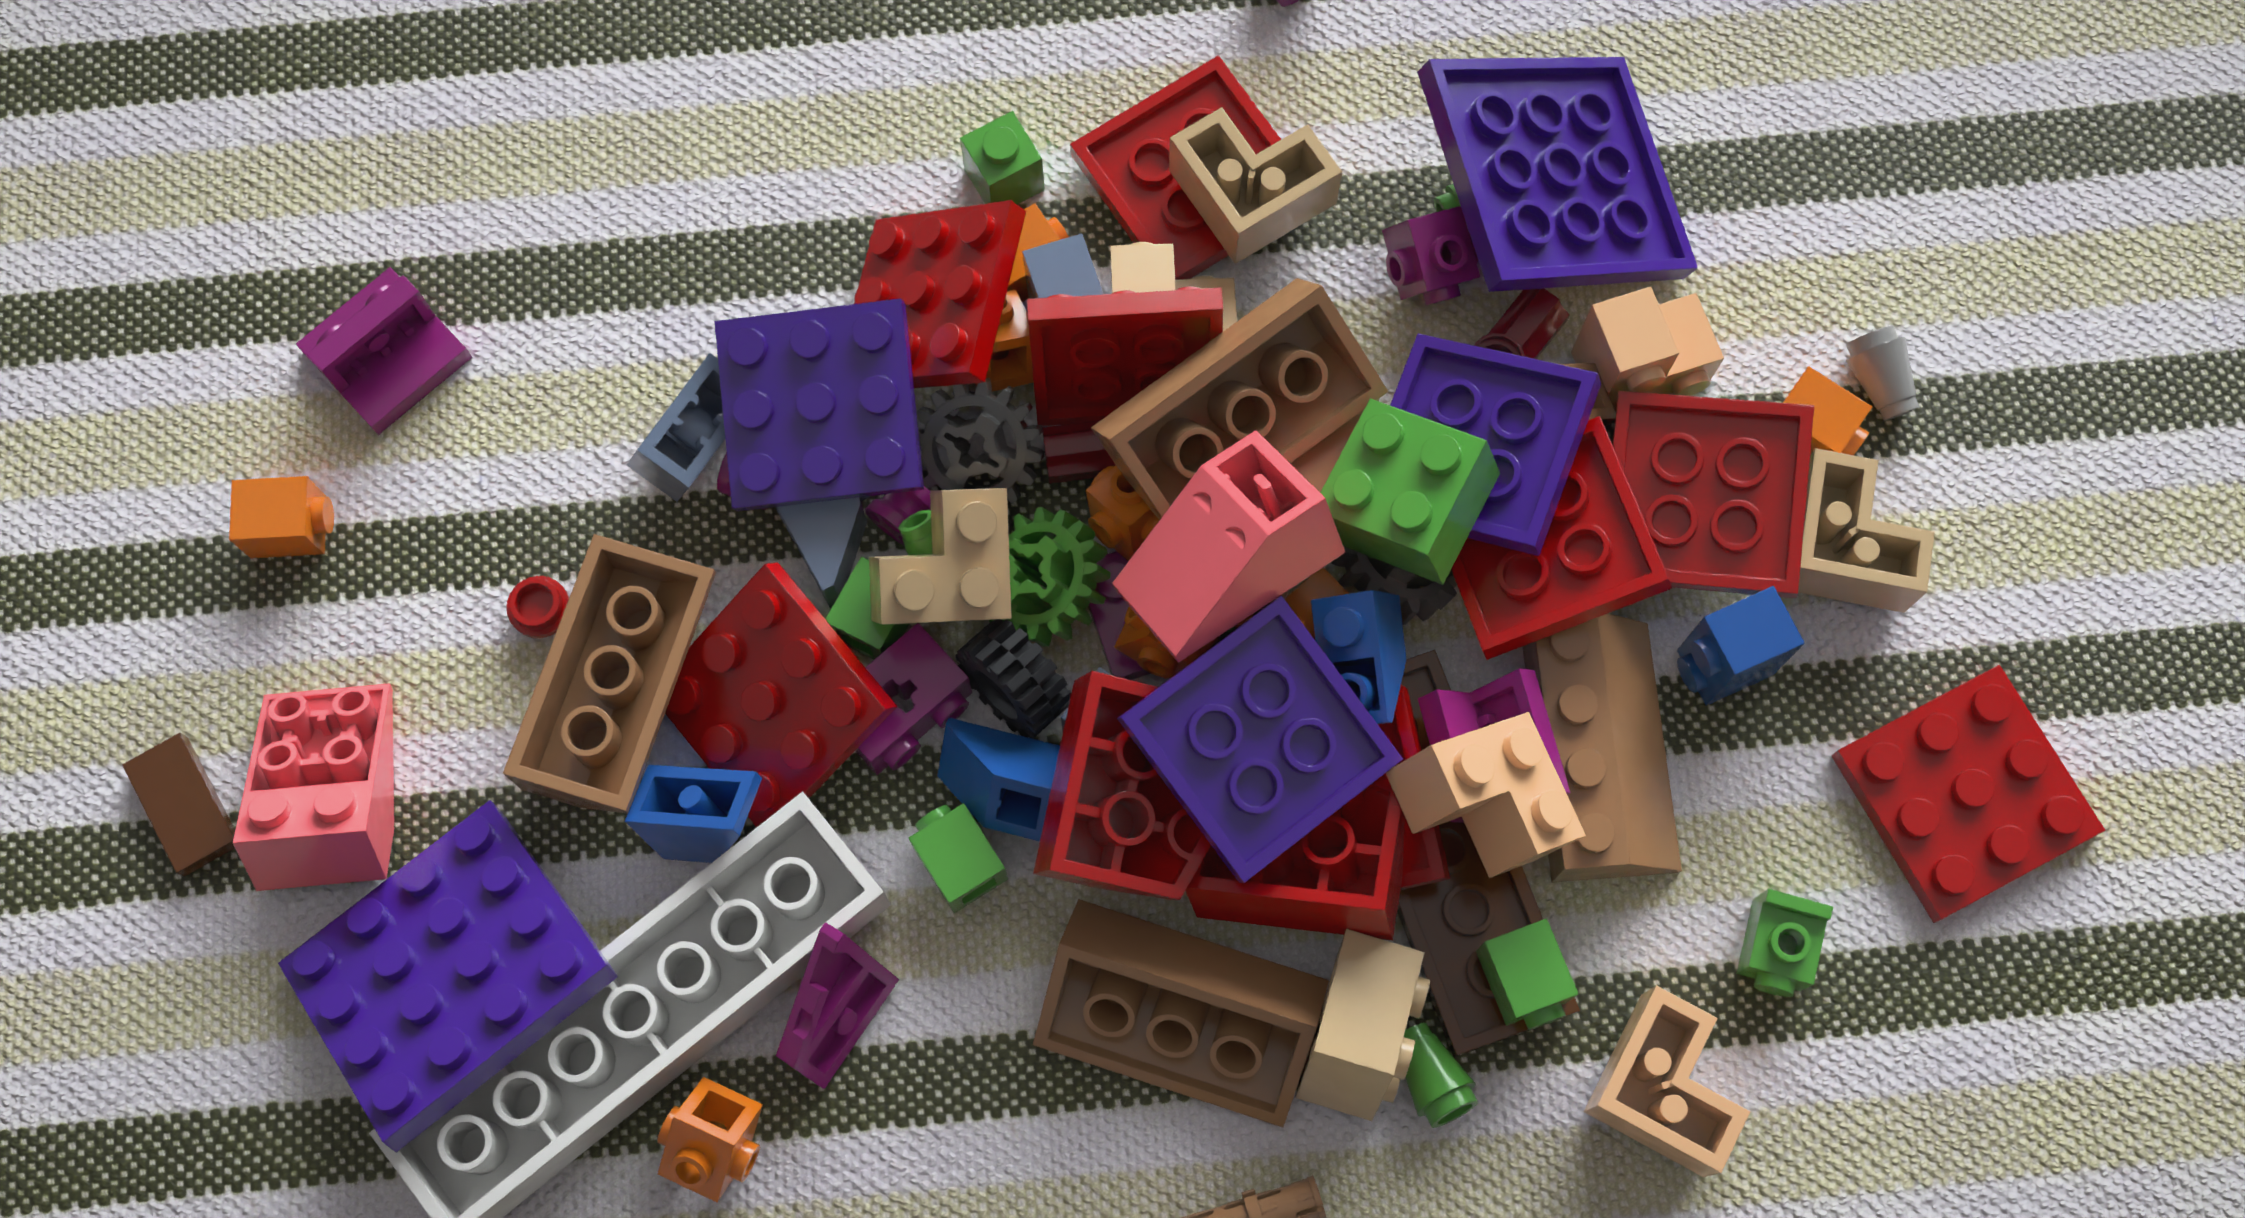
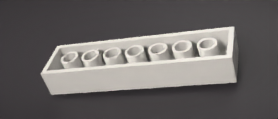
(680, 989)

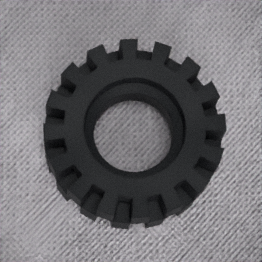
(1014, 678)

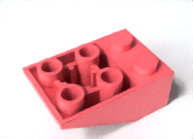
(1228, 547)
(319, 789)

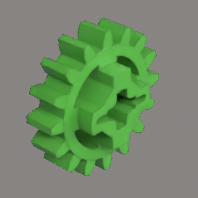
(1053, 571)

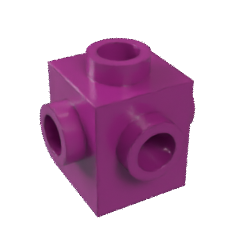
(1431, 256)

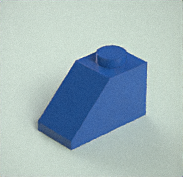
(692, 810)

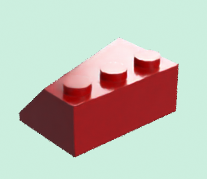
(1108, 808)
(1327, 882)

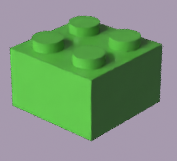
(1409, 489)

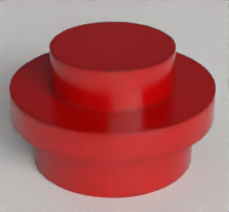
(537, 606)

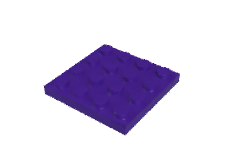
(1556, 172)
(445, 974)

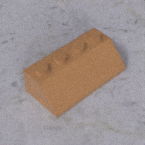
(1276, 371)
(609, 676)
(1611, 747)
(1180, 1012)

